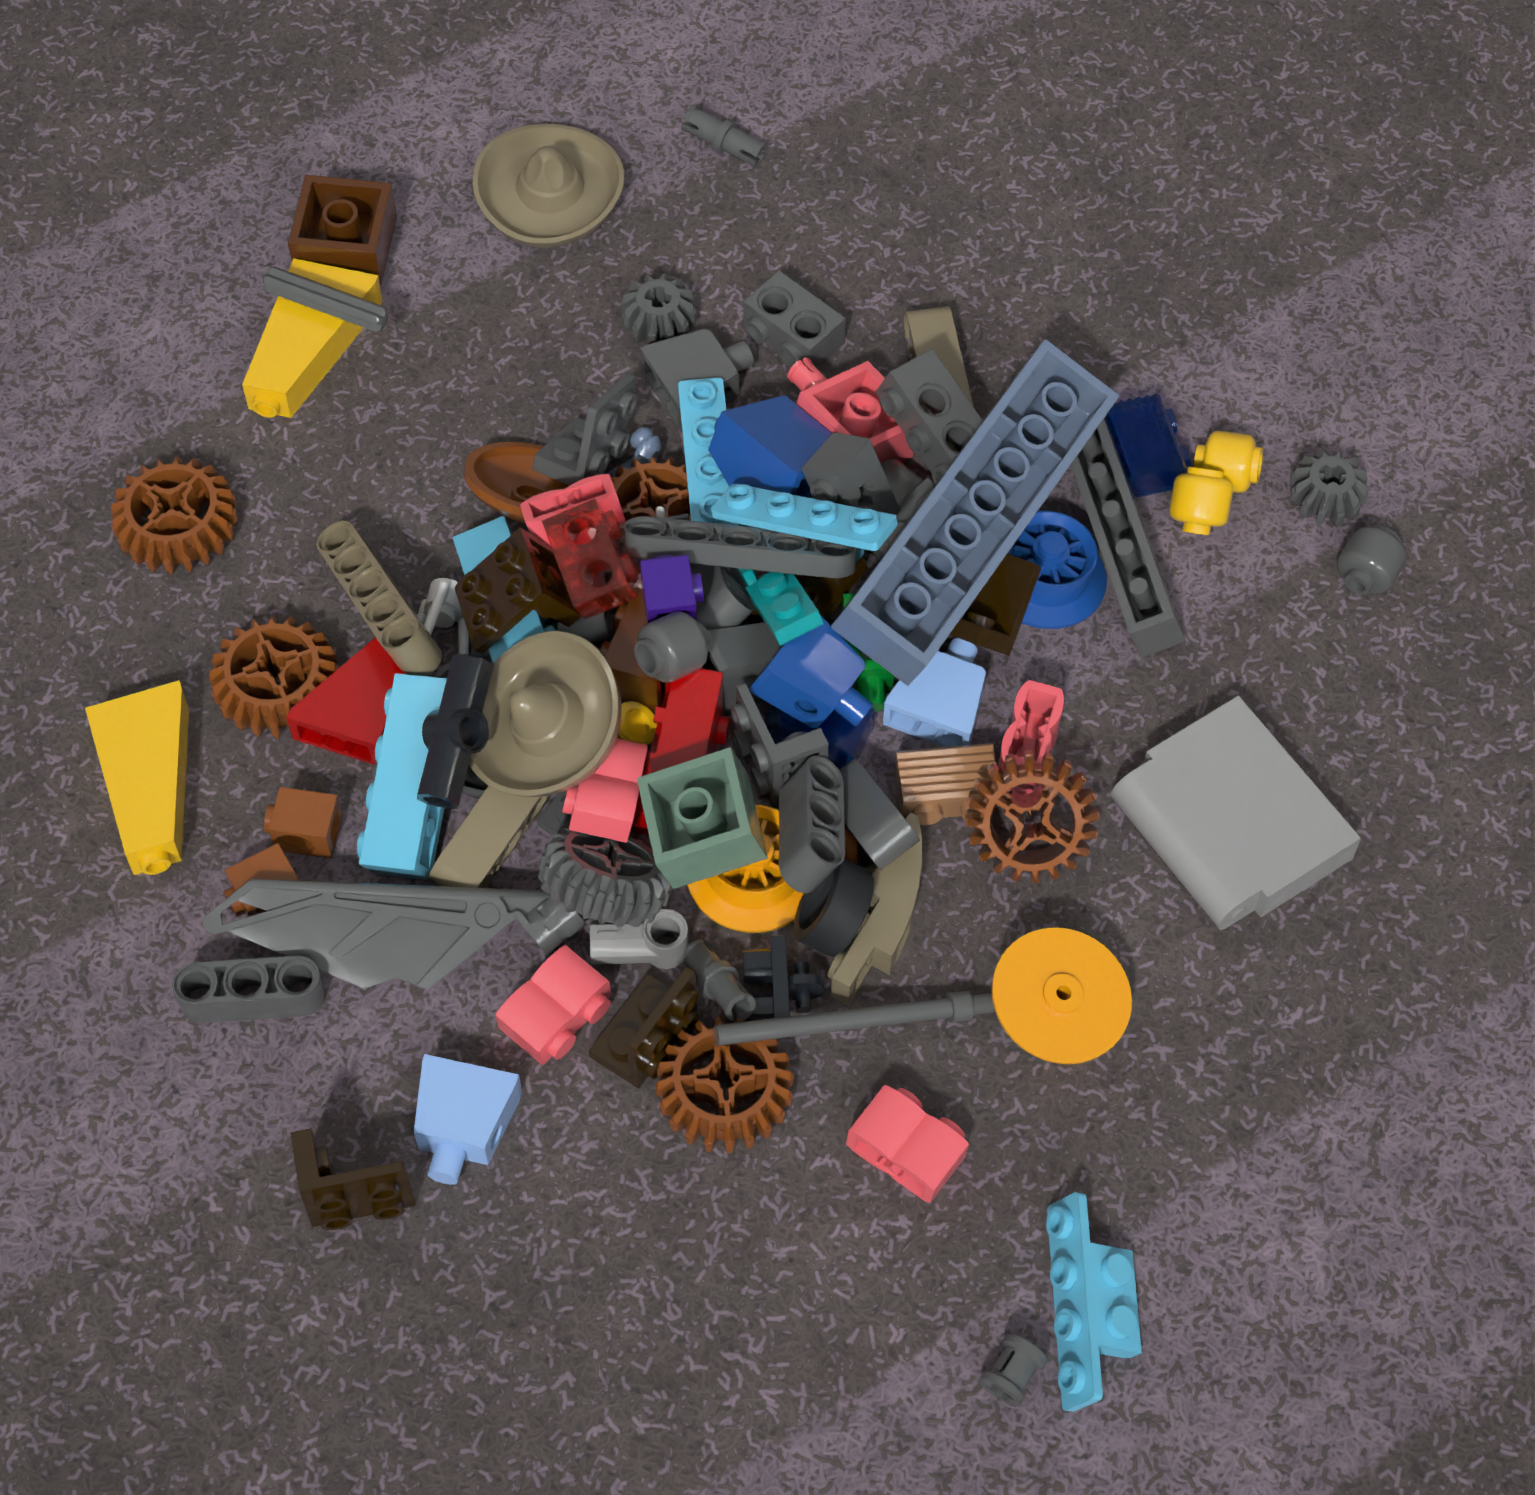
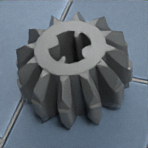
(658, 309)
(1328, 487)

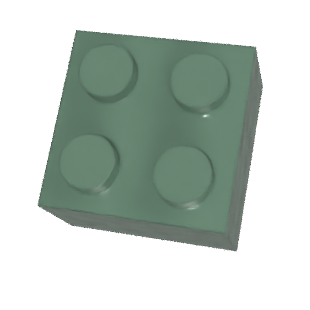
(701, 818)

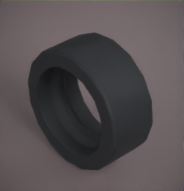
(835, 909)

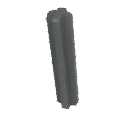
(326, 299)

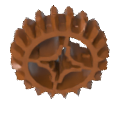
(655, 485)
(173, 529)
(244, 690)
(1015, 804)
(704, 1087)

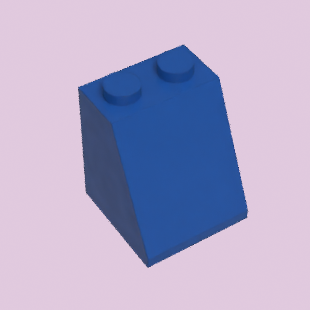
(767, 445)

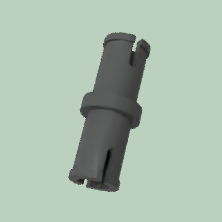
(724, 136)
(719, 980)

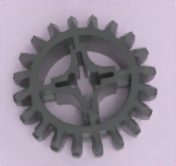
(603, 878)

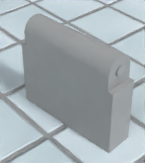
(1234, 815)

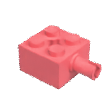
(850, 406)

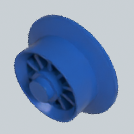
(1071, 570)

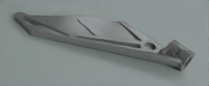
(388, 929)

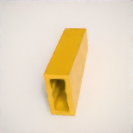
(303, 342)
(144, 767)

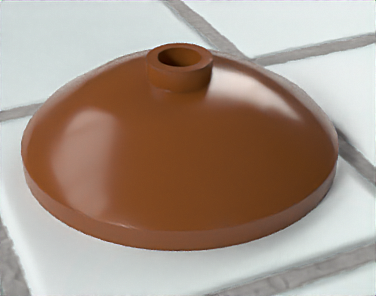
(504, 476)

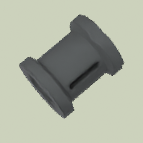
(1013, 1370)

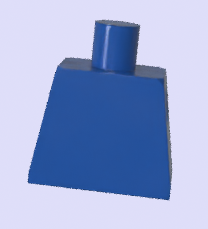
(814, 678)

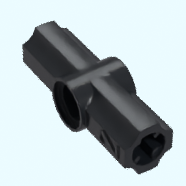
(455, 731)

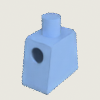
(941, 700)
(462, 1113)

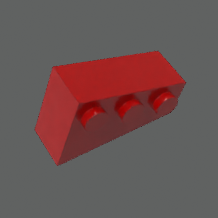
(687, 726)

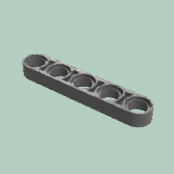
(737, 547)

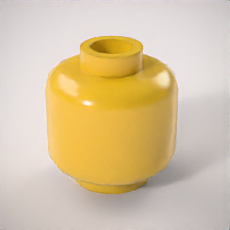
(1234, 455)
(1201, 500)

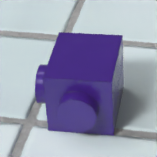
(669, 586)

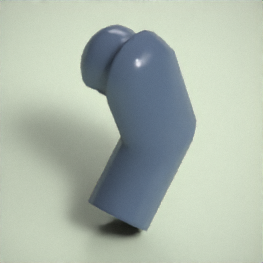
(645, 445)

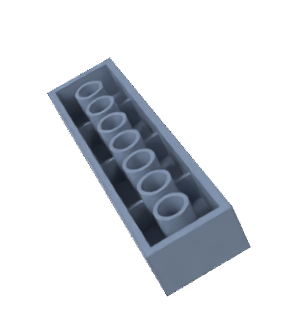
(975, 513)

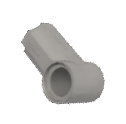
(637, 944)

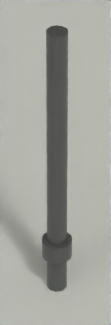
(955, 1007)

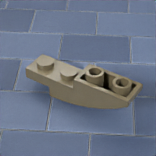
(885, 924)

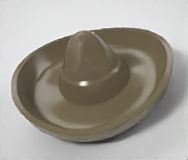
(547, 184)
(548, 716)

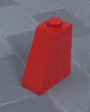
(348, 706)

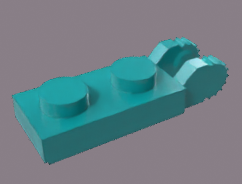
(781, 604)

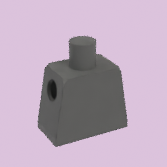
(691, 358)

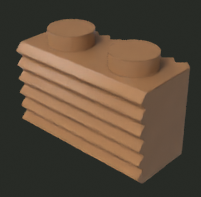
(939, 780)

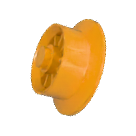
(753, 895)
(1061, 995)

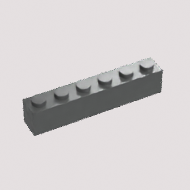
(1125, 545)

